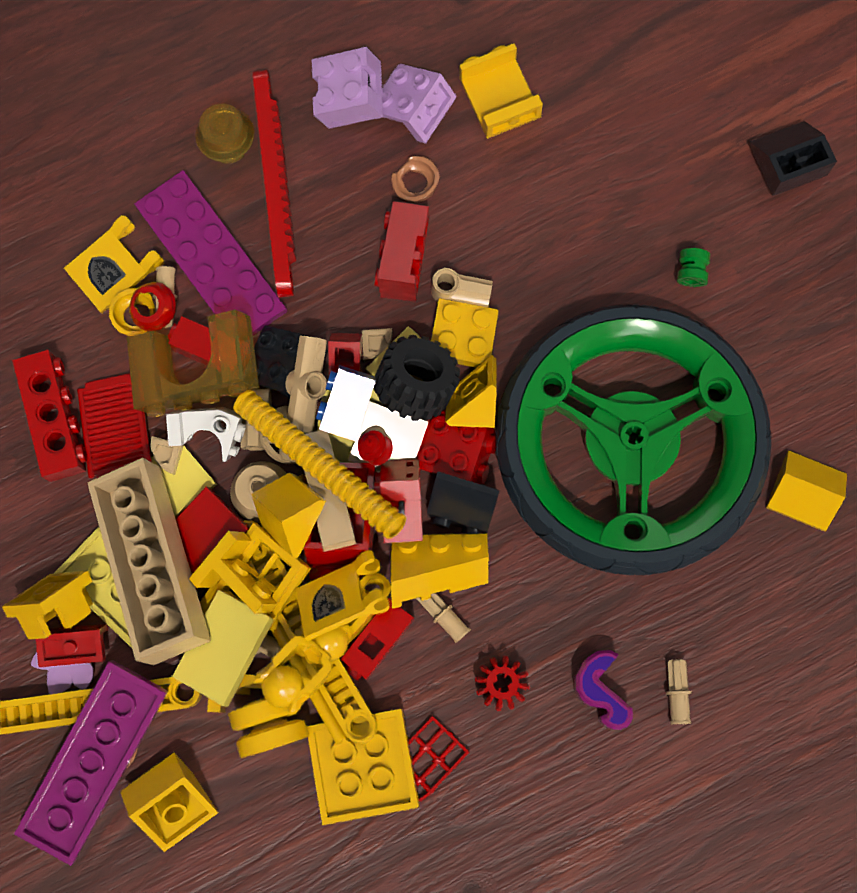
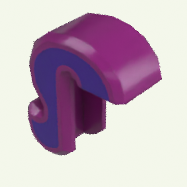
(596, 694)

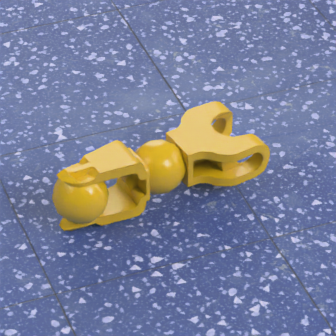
(284, 685)

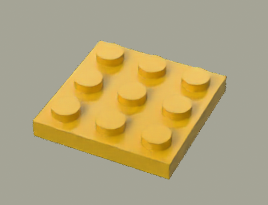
(365, 777)

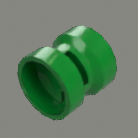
(693, 267)

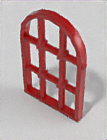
(436, 760)

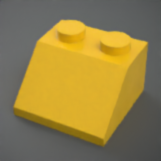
(168, 802)

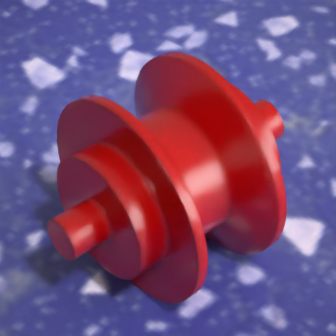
(375, 448)

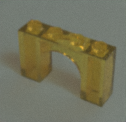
(229, 371)

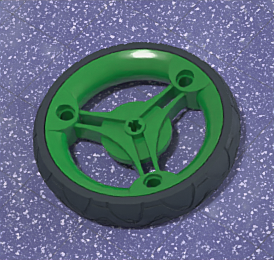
(713, 365)

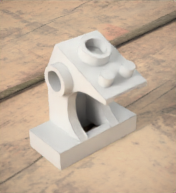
(184, 424)

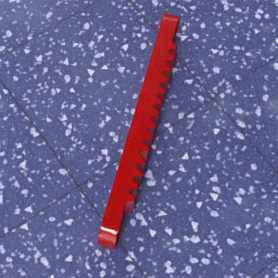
(275, 184)

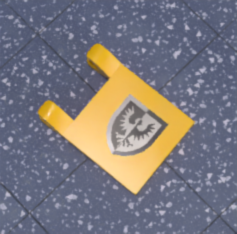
(109, 267)
(339, 597)

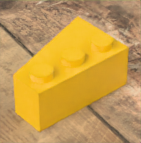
(437, 565)

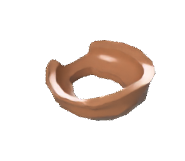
(419, 165)

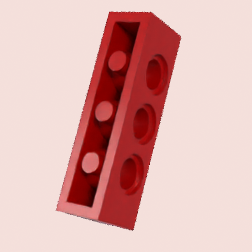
(30, 374)

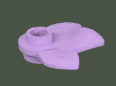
(62, 677)

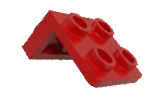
(456, 450)

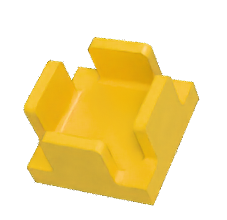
(53, 595)

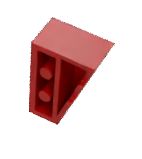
(402, 251)

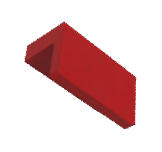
(72, 646)

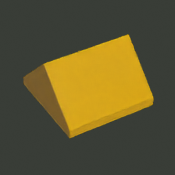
(475, 398)
(808, 491)
(288, 511)

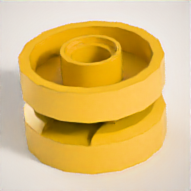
(268, 727)

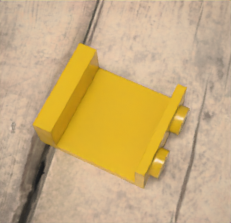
(499, 91)

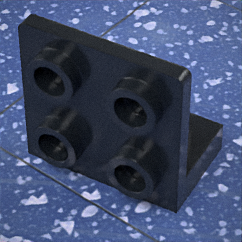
(276, 357)

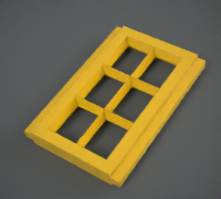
(286, 588)

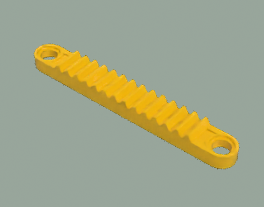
(339, 688)
(65, 708)

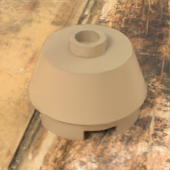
(250, 480)

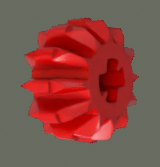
(492, 678)

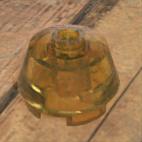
(224, 133)

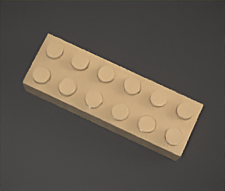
(148, 562)

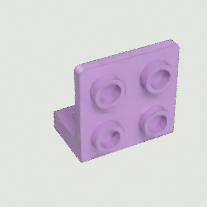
(416, 99)

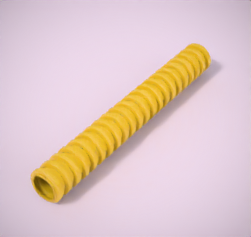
(320, 464)

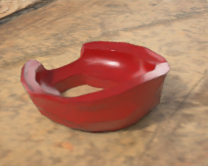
(165, 309)

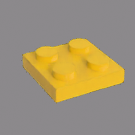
(465, 331)

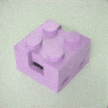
(347, 88)

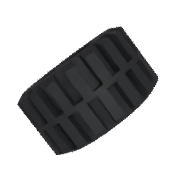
(421, 359)

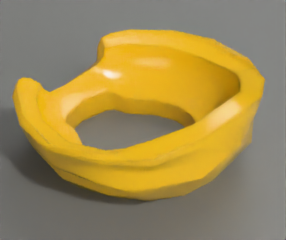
(121, 303)

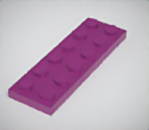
(208, 252)
(91, 762)

